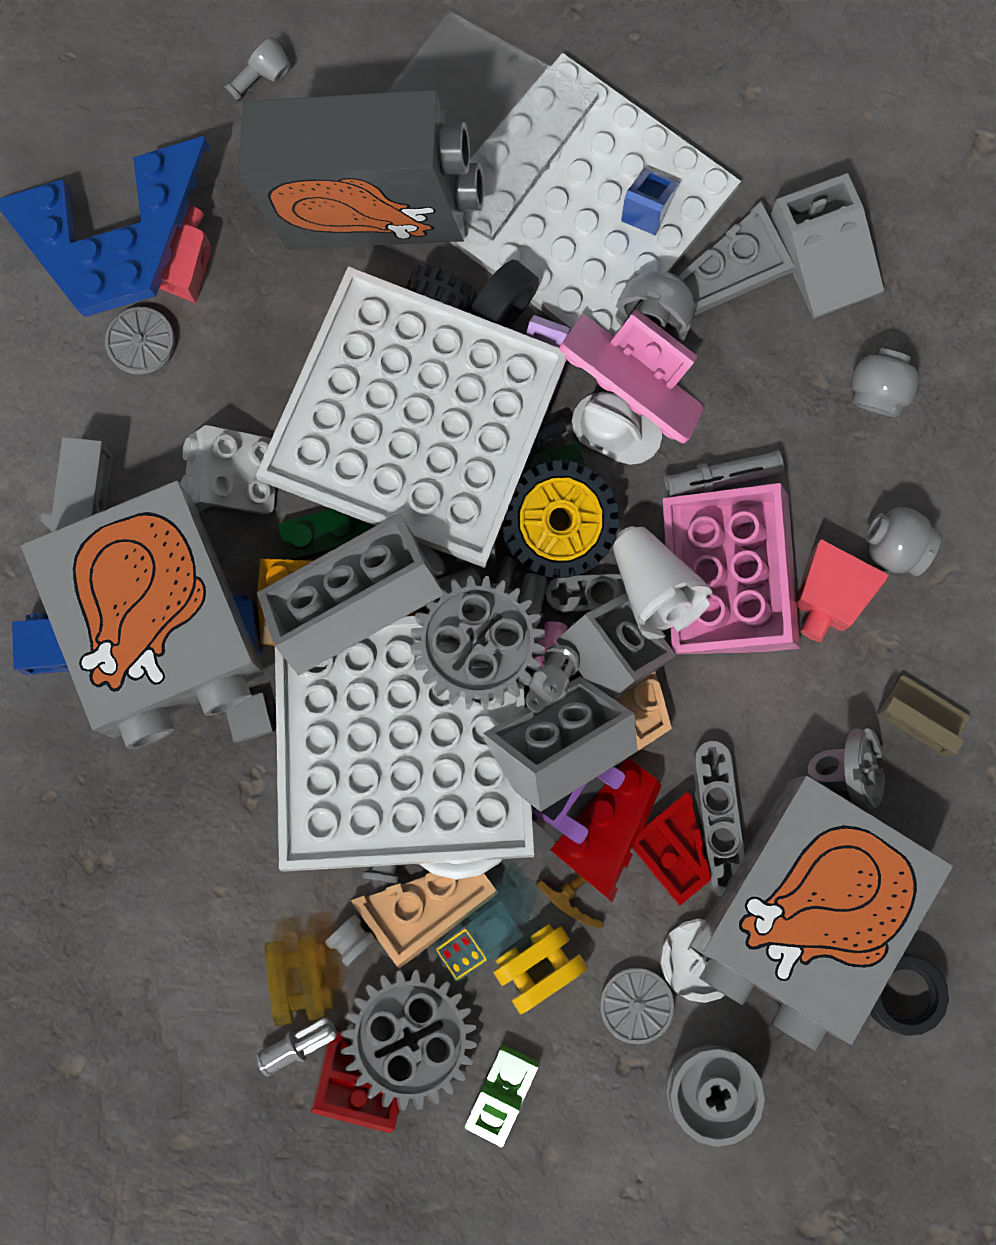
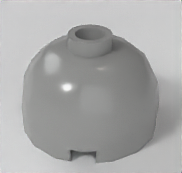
(663, 300)

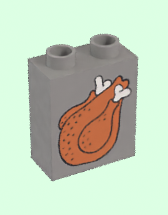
(144, 615)
(818, 913)

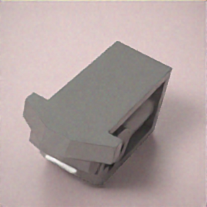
(80, 482)

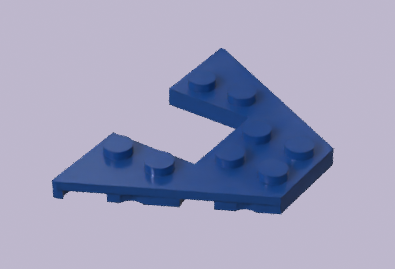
(121, 263)

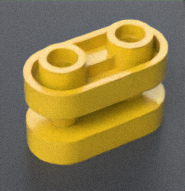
(545, 944)

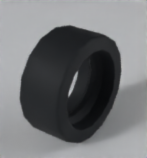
(506, 294)
(936, 1007)

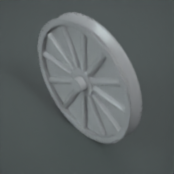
(139, 340)
(636, 1006)

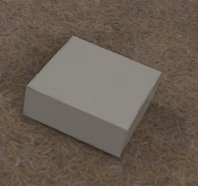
(250, 719)

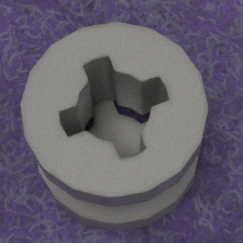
(350, 940)

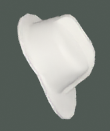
(613, 429)

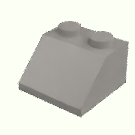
(613, 649)

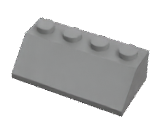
(348, 594)

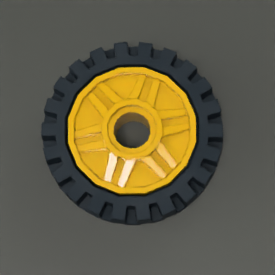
(590, 526)

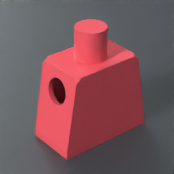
(188, 259)
(835, 589)

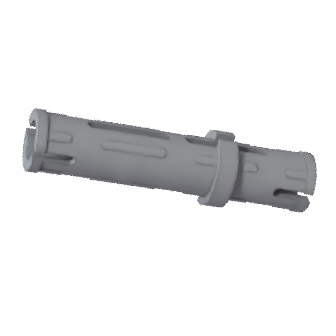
(707, 477)

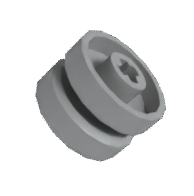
(729, 1115)

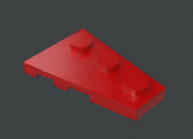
(612, 827)

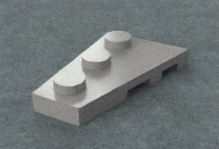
(739, 263)

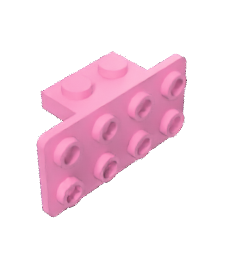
(639, 367)

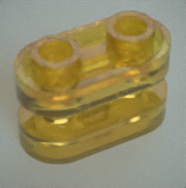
(315, 996)

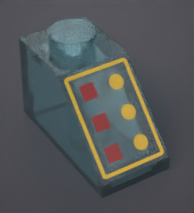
(478, 942)

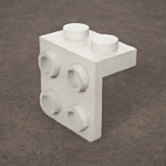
(224, 470)

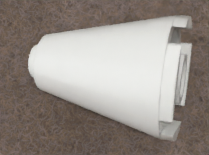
(658, 583)

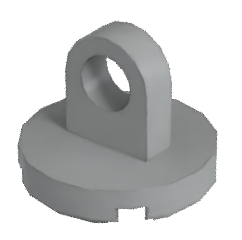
(856, 769)

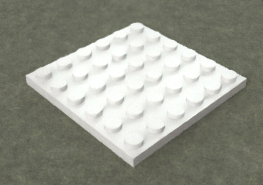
(572, 216)
(413, 416)
(386, 767)

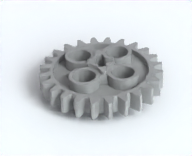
(507, 662)
(423, 1074)

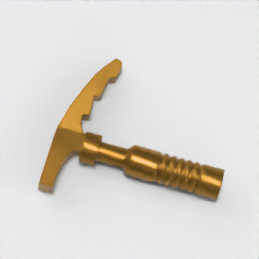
(561, 900)

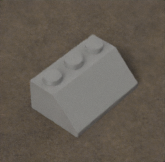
(563, 744)

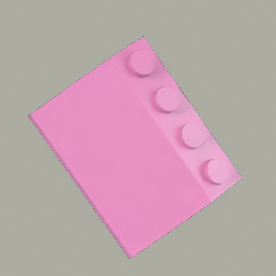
(745, 555)

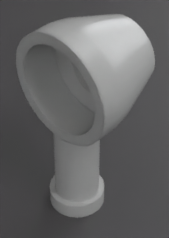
(266, 61)

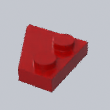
(674, 850)
(342, 1100)

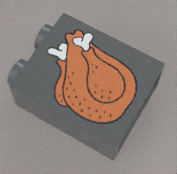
(359, 169)

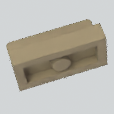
(924, 716)

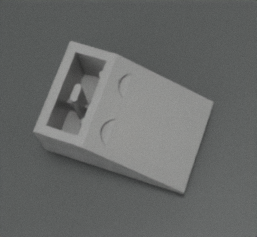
(828, 245)

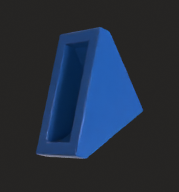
(648, 201)

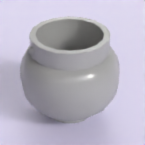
(885, 383)
(903, 541)

